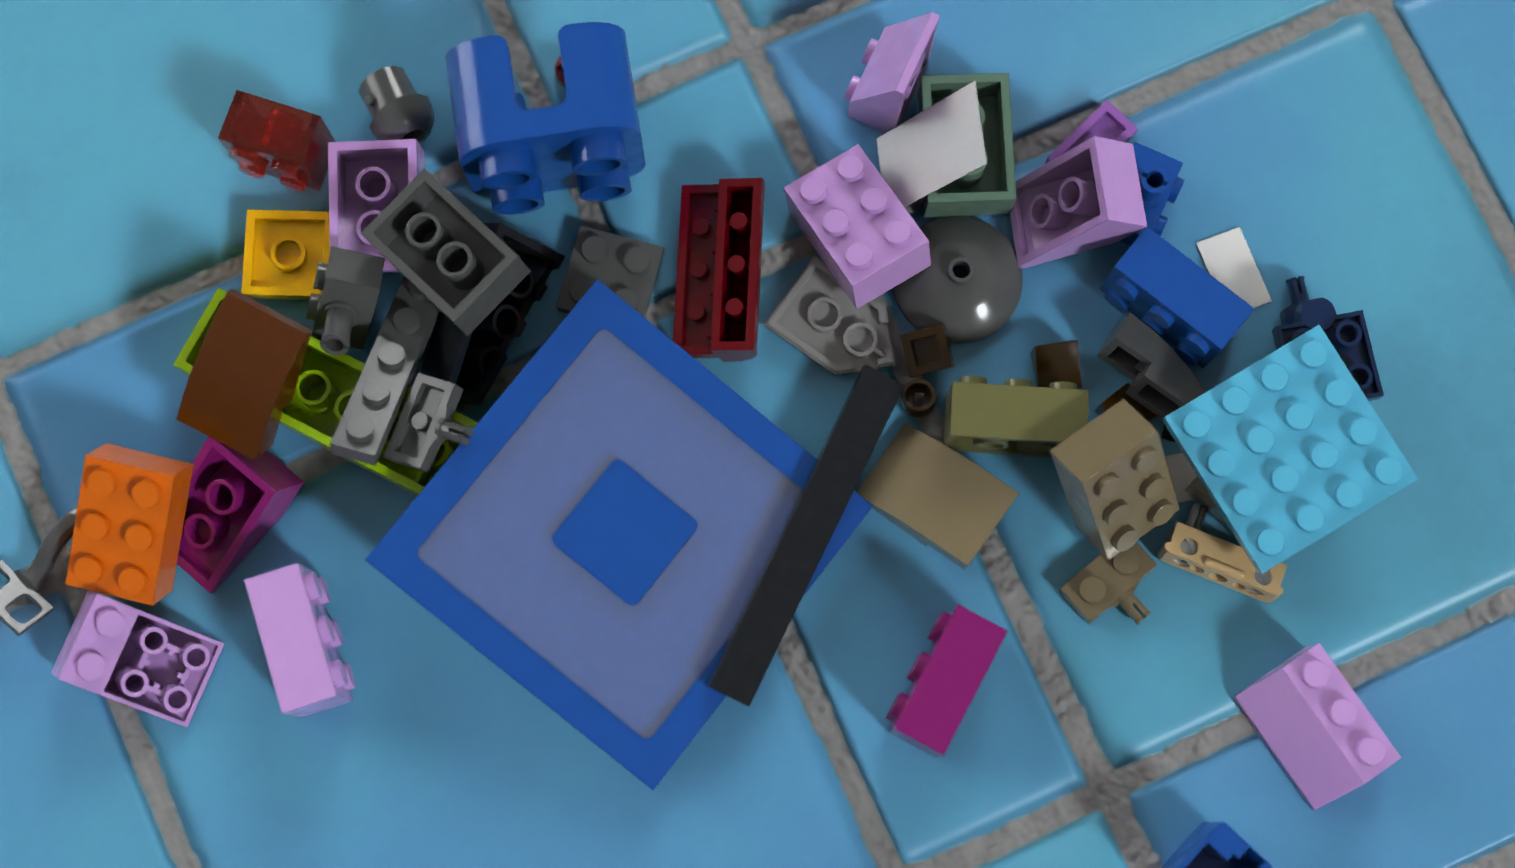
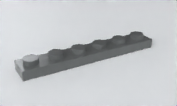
(385, 376)

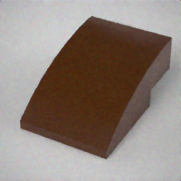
(244, 375)

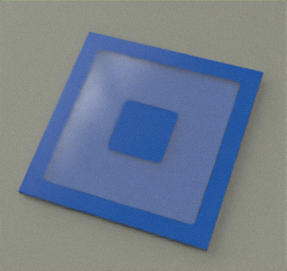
(607, 531)

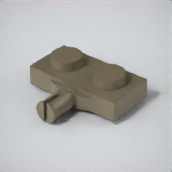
(1109, 584)

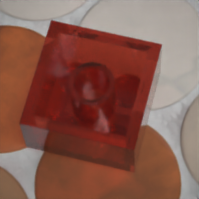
(276, 141)

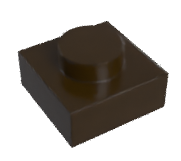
(927, 350)

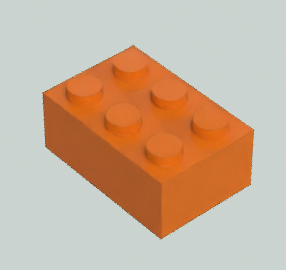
(129, 523)

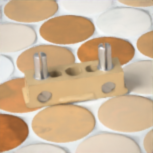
(1218, 560)

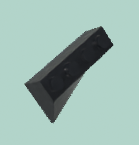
(478, 358)

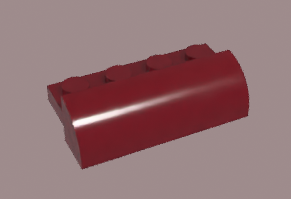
(719, 269)

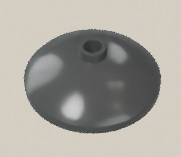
(968, 305)

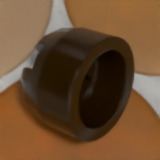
(908, 397)

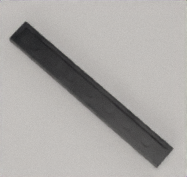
(805, 536)

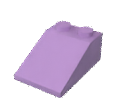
(892, 72)
(363, 183)
(1077, 202)

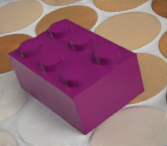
(945, 680)

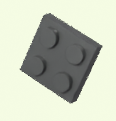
(618, 262)

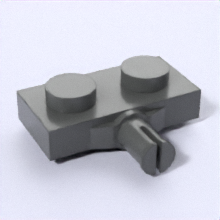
(426, 423)

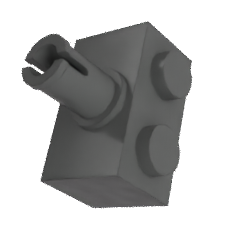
(346, 299)

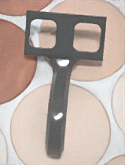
(27, 580)

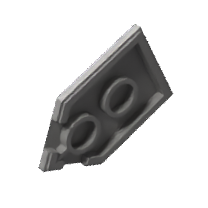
(828, 327)

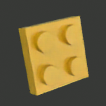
(284, 253)

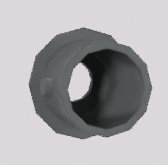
(396, 106)

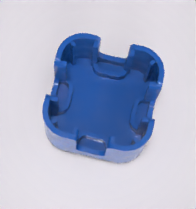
(521, 152)

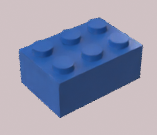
(1175, 298)

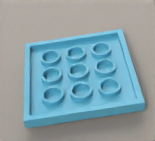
(1289, 449)

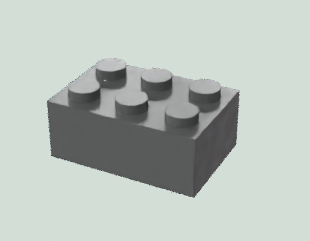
(446, 252)

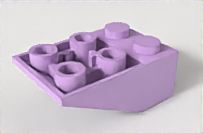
(137, 658)

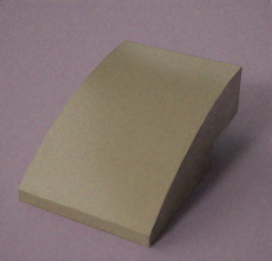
(937, 495)

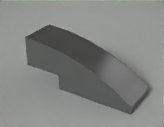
(1156, 371)

